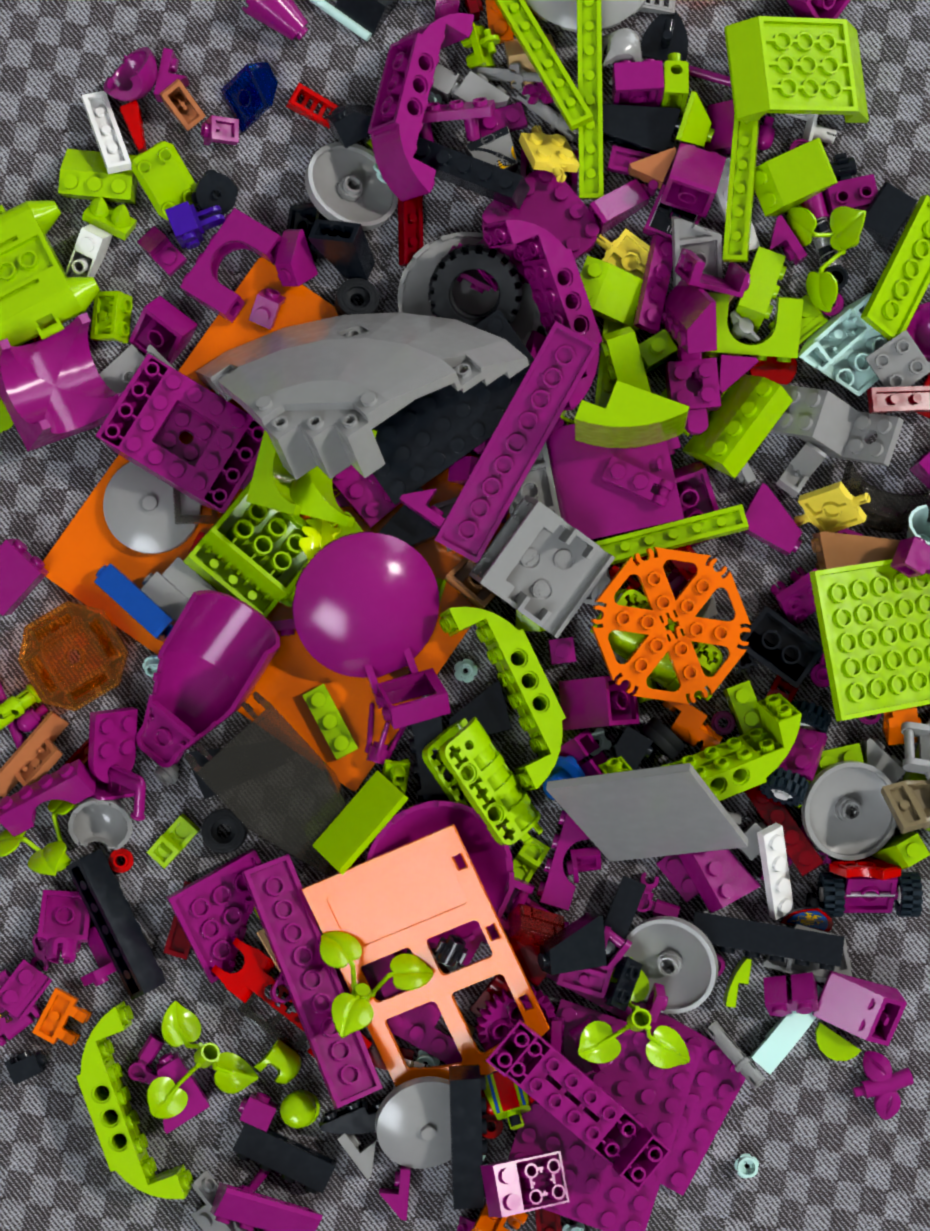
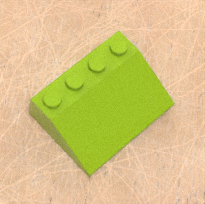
(740, 424)

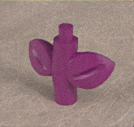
(882, 1084)

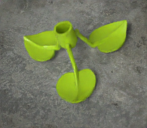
(846, 229)
(53, 855)
(353, 1010)
(664, 1051)
(231, 1075)

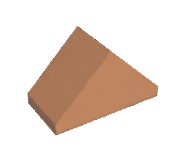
(182, 105)
(653, 167)

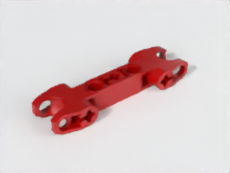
(255, 979)

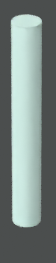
(343, 19)

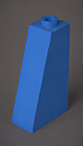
(135, 601)

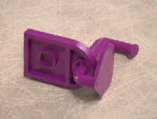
(113, 757)

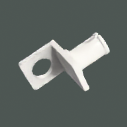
(815, 131)

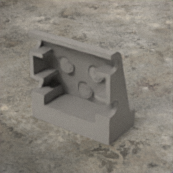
(541, 566)

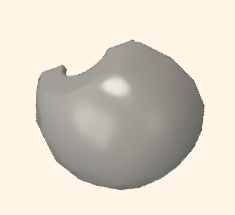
(100, 822)

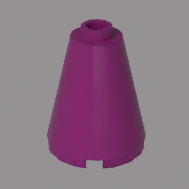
(278, 15)

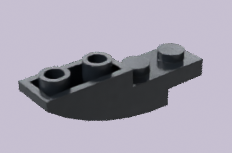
(354, 1119)

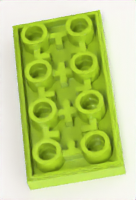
(360, 822)

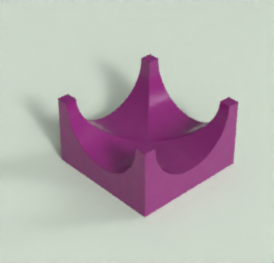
(54, 386)

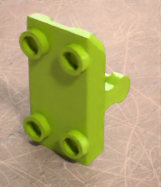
(163, 177)

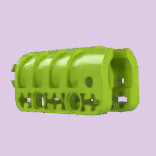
(626, 643)
(483, 780)

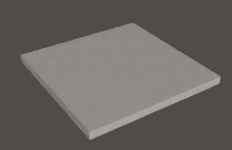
(648, 812)

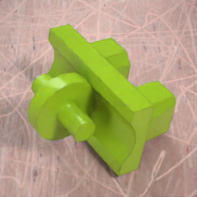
(483, 47)
(397, 773)

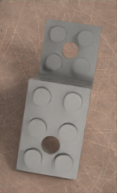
(838, 427)

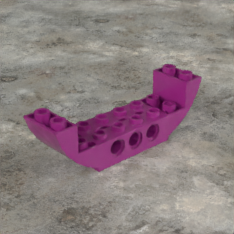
(404, 99)
(554, 285)
(579, 1104)

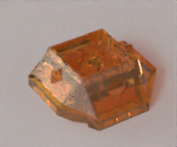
(47, 651)

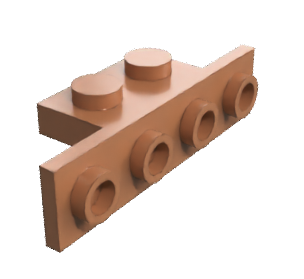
(34, 756)

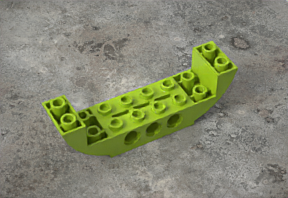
(542, 723)
(744, 759)
(126, 1156)

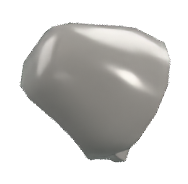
(621, 45)

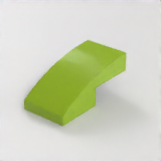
(173, 841)
(529, 859)
(739, 975)

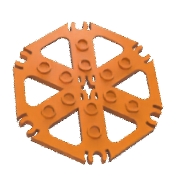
(648, 622)

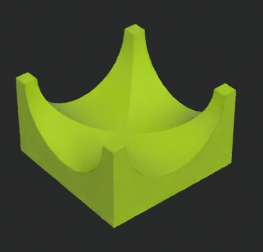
(279, 490)

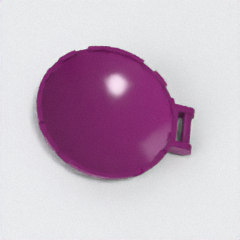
(366, 605)
(490, 859)

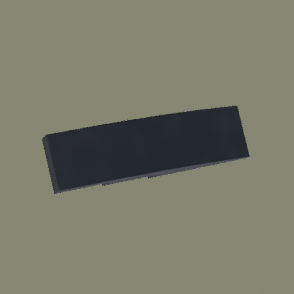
(623, 910)

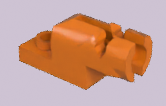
(690, 727)

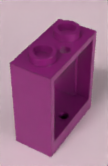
(410, 687)

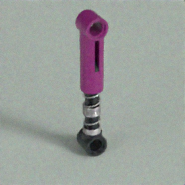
(818, 207)

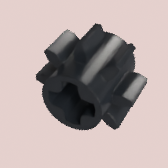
(843, 166)
(745, 666)
(451, 950)

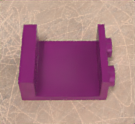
(691, 269)

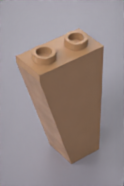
(843, 550)

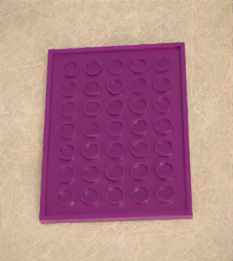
(649, 1093)

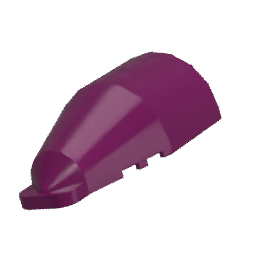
(204, 672)

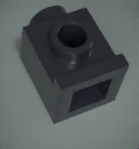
(26, 1066)

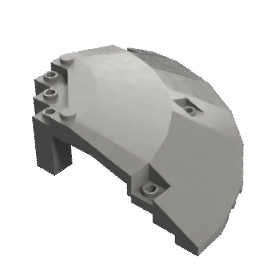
(339, 377)

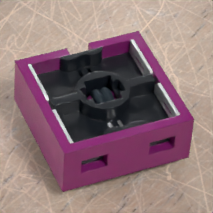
(659, 221)

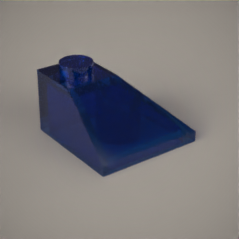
(250, 93)

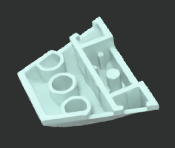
(842, 346)

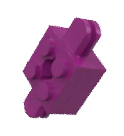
(694, 384)

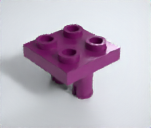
(796, 600)

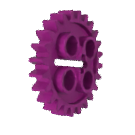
(504, 1014)

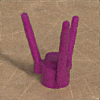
(378, 751)

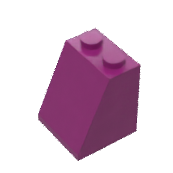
(693, 179)
(597, 703)

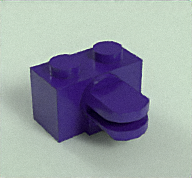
(190, 225)

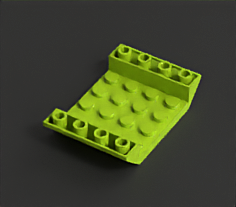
(795, 68)

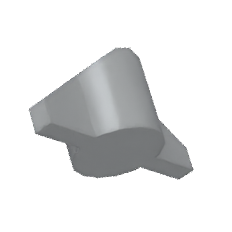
(743, 328)

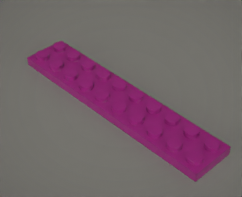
(516, 441)
(310, 981)

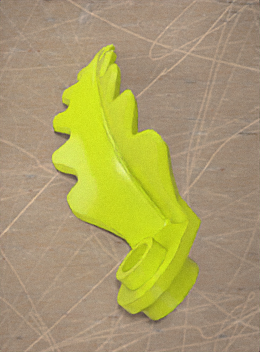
(318, 535)

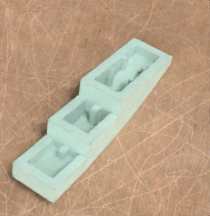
(782, 1038)

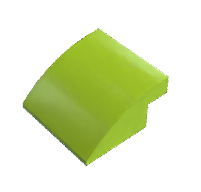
(630, 419)
(251, 553)

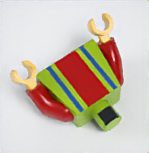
(506, 1100)

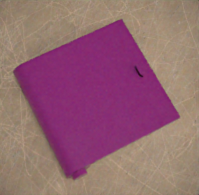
(598, 506)

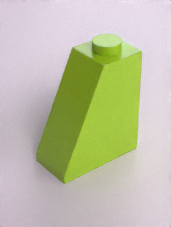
(903, 850)

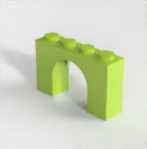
(781, 341)

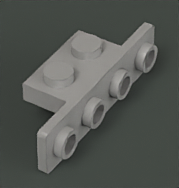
(206, 1189)

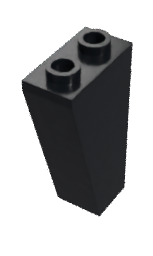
(640, 127)

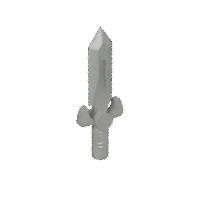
(508, 75)

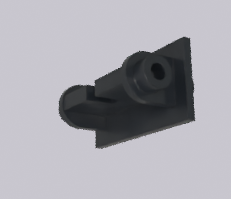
(620, 993)

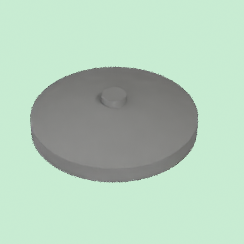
(346, 186)
(142, 511)
(847, 811)
(676, 957)
(415, 1123)

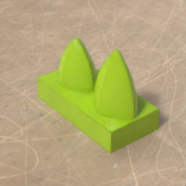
(111, 220)

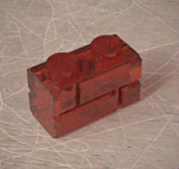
(533, 925)

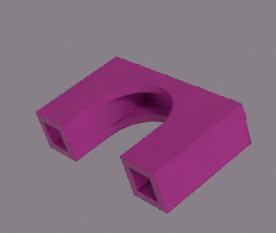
(235, 234)

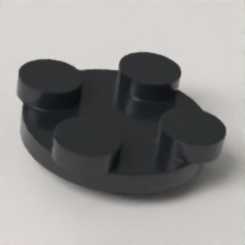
(215, 190)

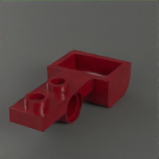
(528, 959)

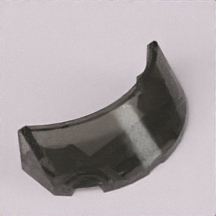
(886, 510)

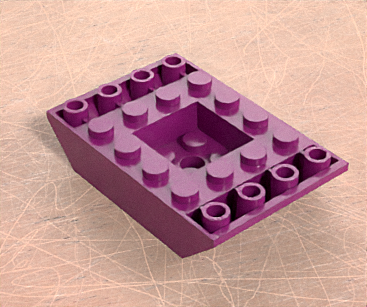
(161, 407)

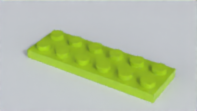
(903, 277)

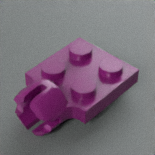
(63, 924)

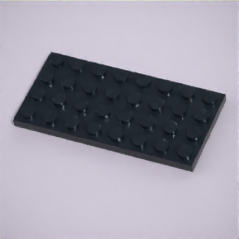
(444, 424)

